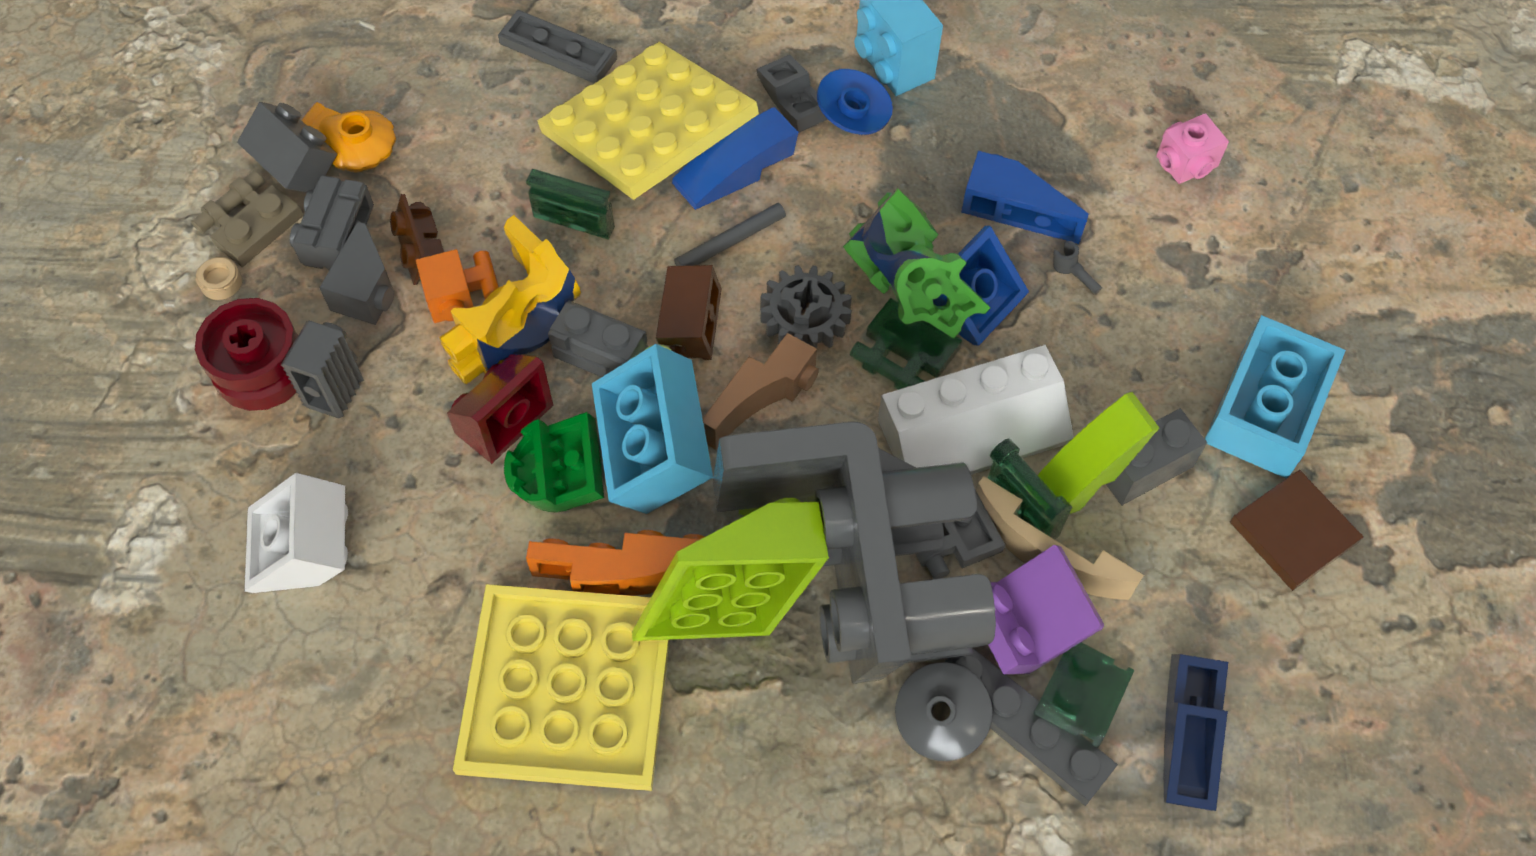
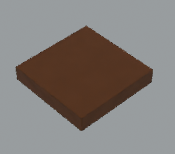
(1296, 529)

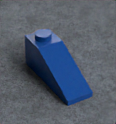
(1017, 197)

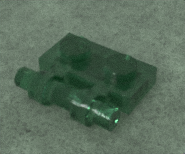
(917, 342)

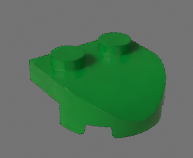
(556, 464)

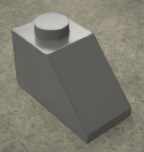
(358, 280)

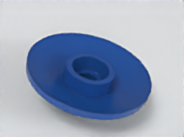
(854, 101)

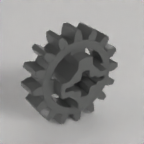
(786, 300)

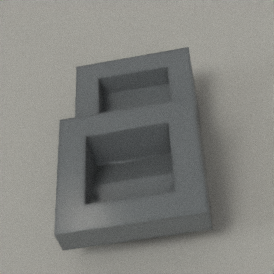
(791, 92)

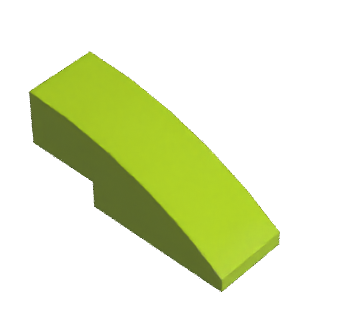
(1099, 451)

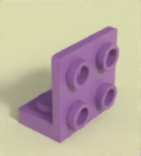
(1040, 613)

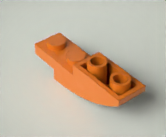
(608, 570)

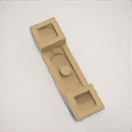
(1104, 578)

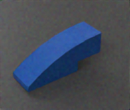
(737, 159)

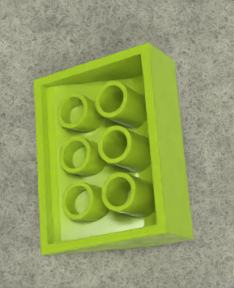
(738, 576)

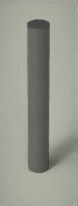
(731, 236)

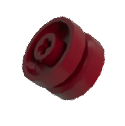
(244, 351)

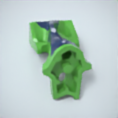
(898, 252)

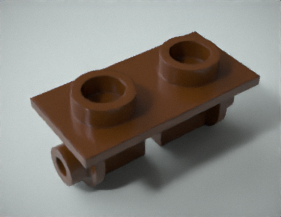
(412, 226)

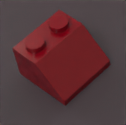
(502, 405)

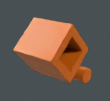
(449, 285)

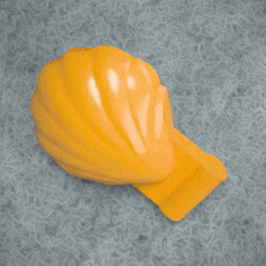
(357, 137)

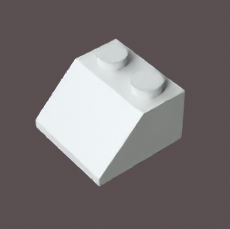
(296, 535)

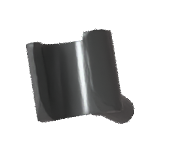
(1069, 264)

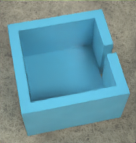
(899, 41)

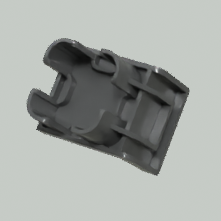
(869, 515)

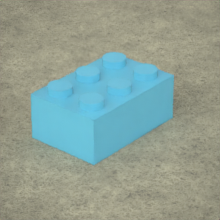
(1275, 397)
(651, 430)

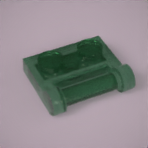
(1039, 504)

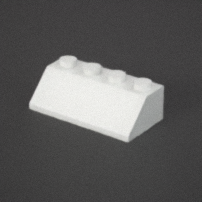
(977, 409)

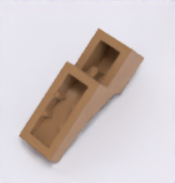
(759, 385)

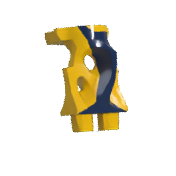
(514, 315)

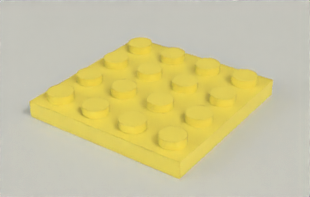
(647, 119)
(562, 690)

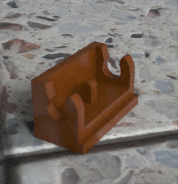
(689, 310)

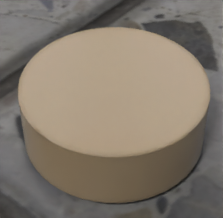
(219, 278)

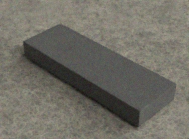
(557, 46)

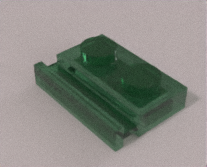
(570, 203)
(1084, 693)

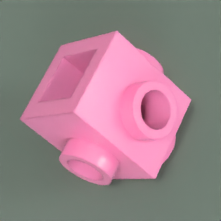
(1191, 148)

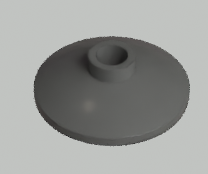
(969, 714)

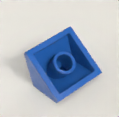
(993, 279)

